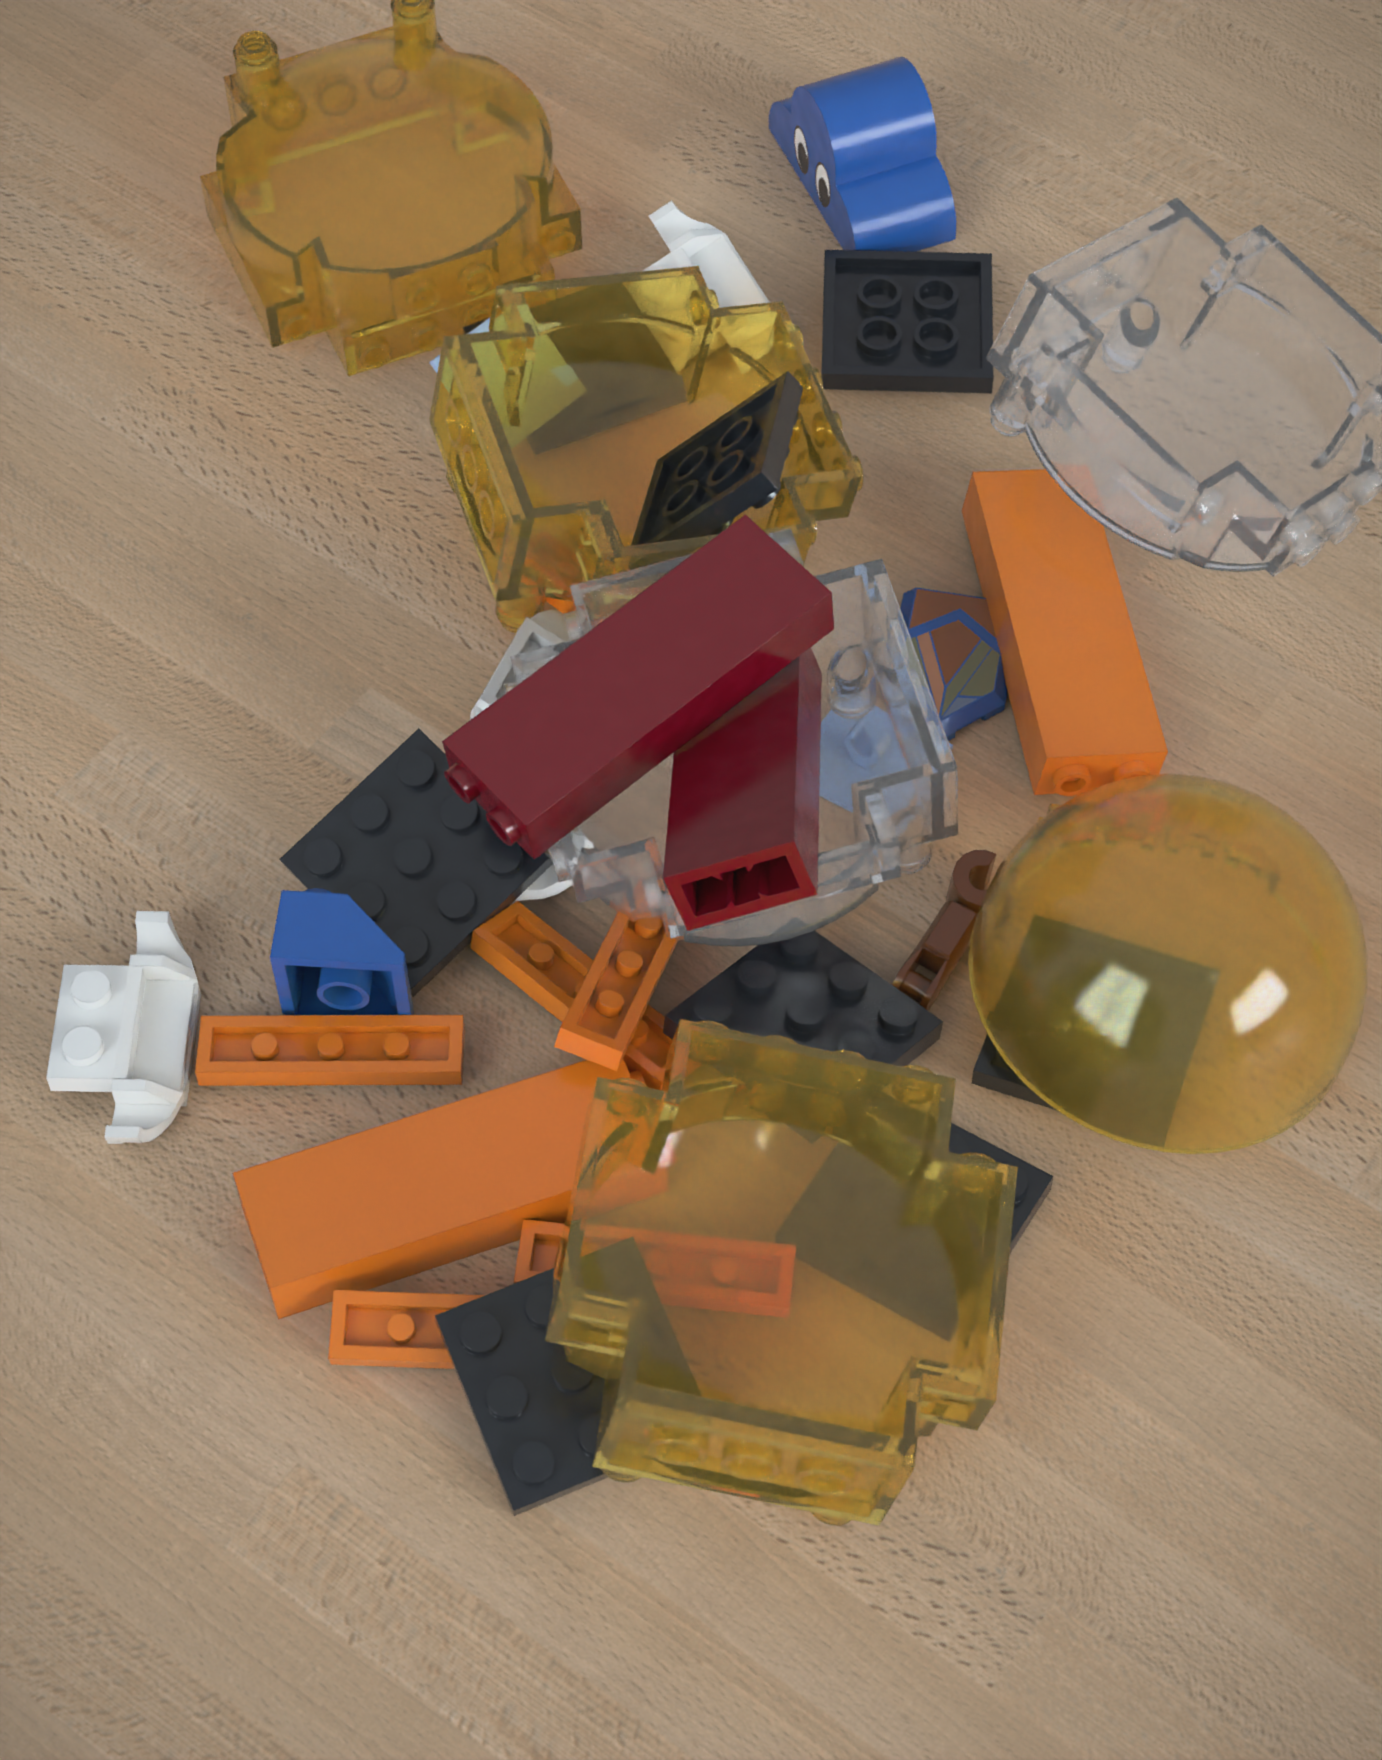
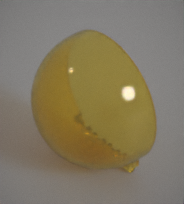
(1171, 964)

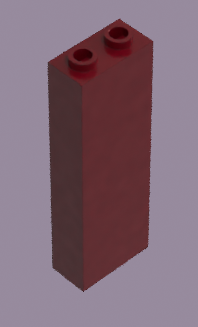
(637, 687)
(748, 803)

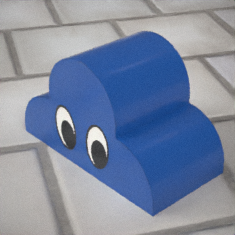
(869, 157)

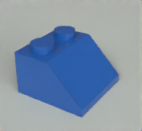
(335, 959)

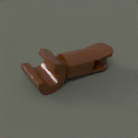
(950, 930)

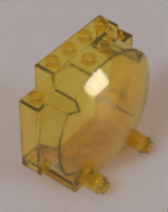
(384, 188)
(580, 395)
(781, 1272)

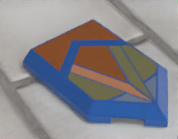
(956, 655)

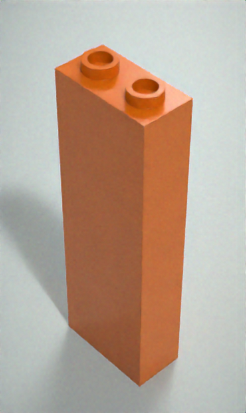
(1061, 634)
(418, 1188)

